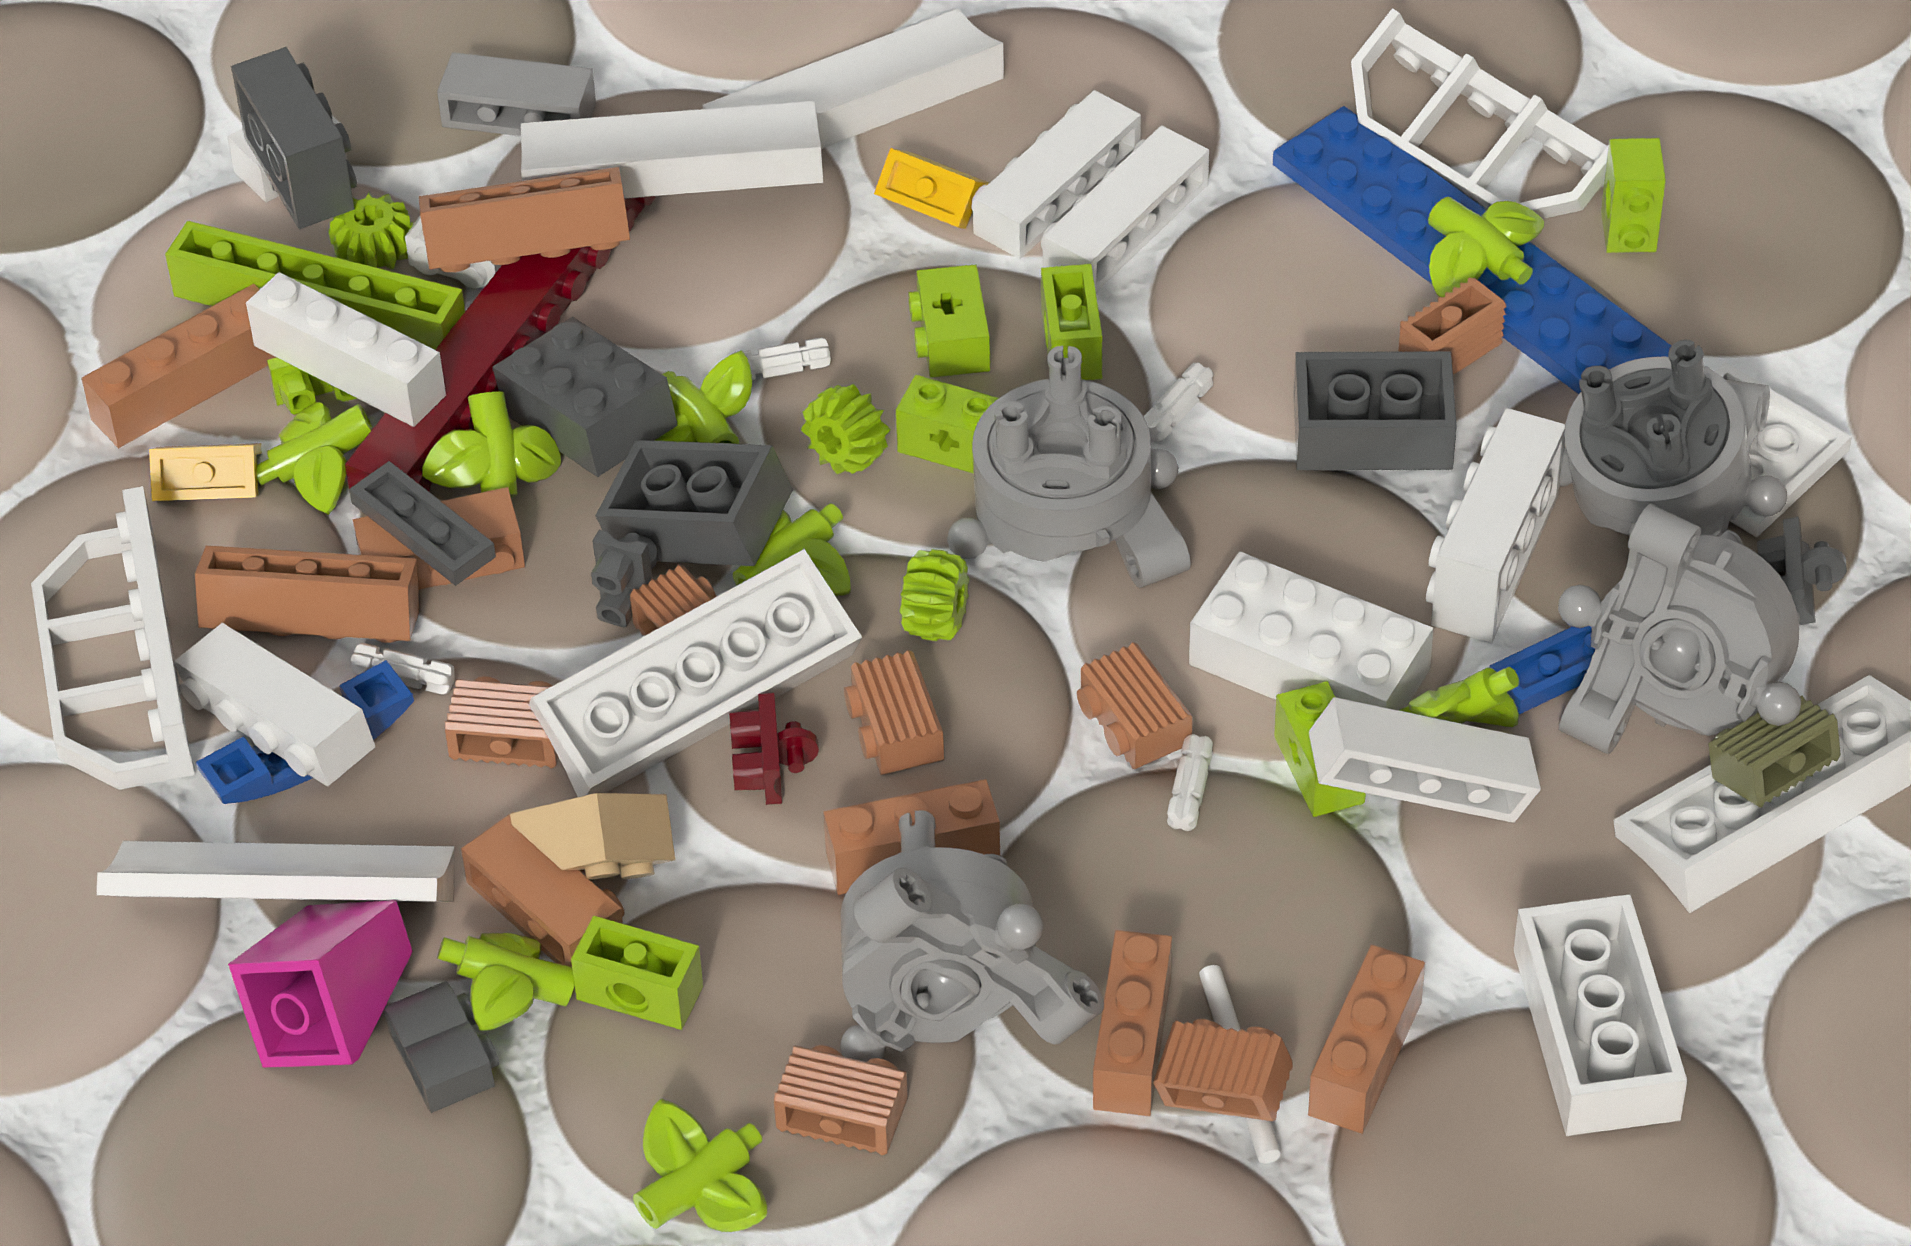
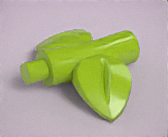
(1480, 242)
(703, 410)
(492, 452)
(314, 453)
(809, 533)
(1474, 699)
(506, 976)
(698, 1172)

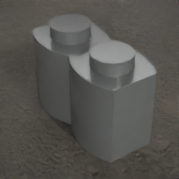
(441, 1046)

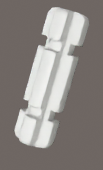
(789, 358)
(1178, 401)
(410, 668)
(1190, 782)

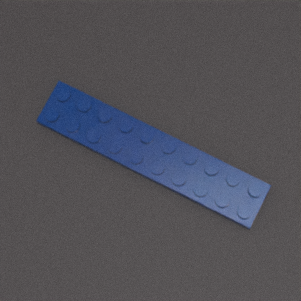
(1390, 198)

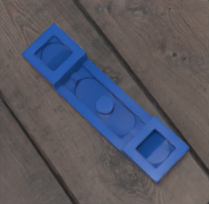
(247, 773)

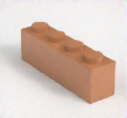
(524, 219)
(174, 370)
(307, 593)

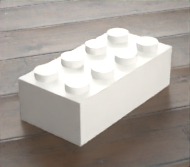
(1495, 524)
(1293, 632)
(1599, 1015)

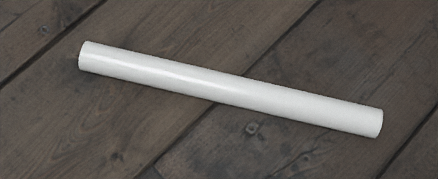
(1224, 1014)

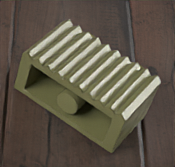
(1767, 759)

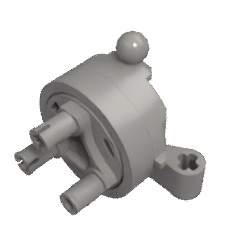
(1070, 472)
(1685, 635)
(945, 945)

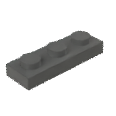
(422, 523)

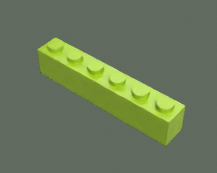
(216, 263)

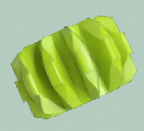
(372, 232)
(845, 429)
(934, 595)

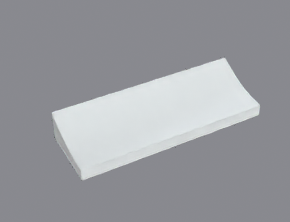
(885, 77)
(683, 148)
(693, 674)
(1713, 839)
(280, 871)

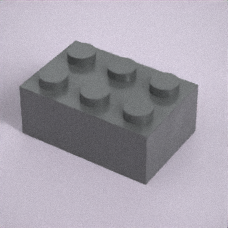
(294, 137)
(586, 395)
(1374, 411)
(698, 500)

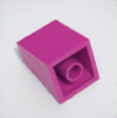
(321, 982)

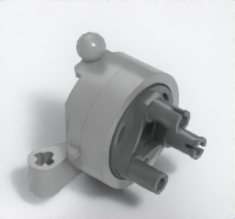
(1668, 439)

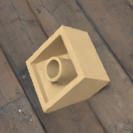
(602, 833)

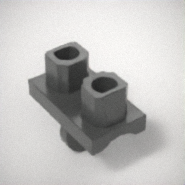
(1803, 566)
(619, 570)

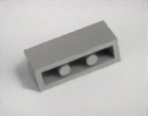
(504, 92)

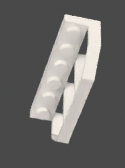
(1487, 96)
(150, 621)

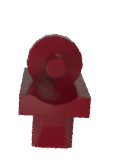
(788, 747)

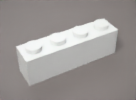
(1054, 173)
(1128, 205)
(346, 349)
(274, 705)
(1423, 760)

